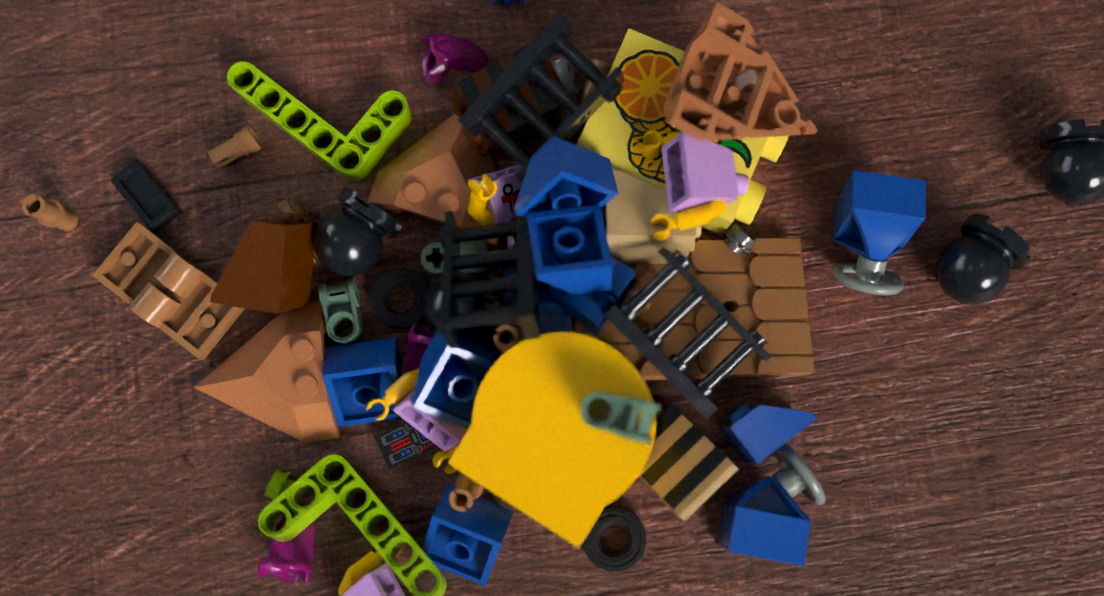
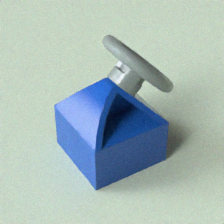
(876, 220)
(765, 518)

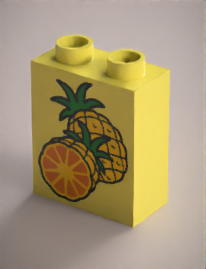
(619, 126)

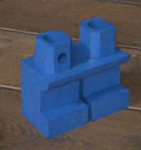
(587, 306)

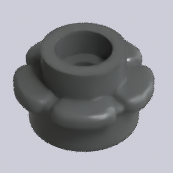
(738, 239)

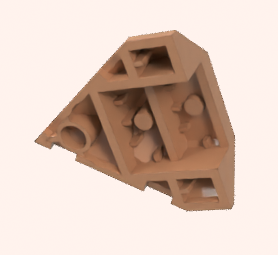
(730, 86)
(433, 176)
(281, 377)

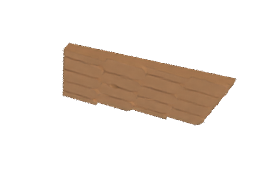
(755, 287)

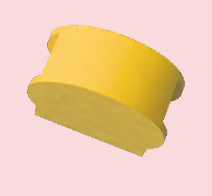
(531, 434)

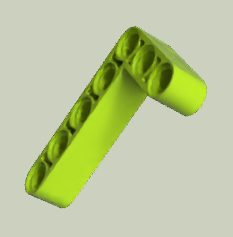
(315, 128)
(364, 517)

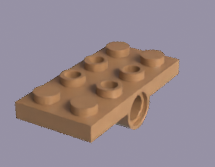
(167, 290)

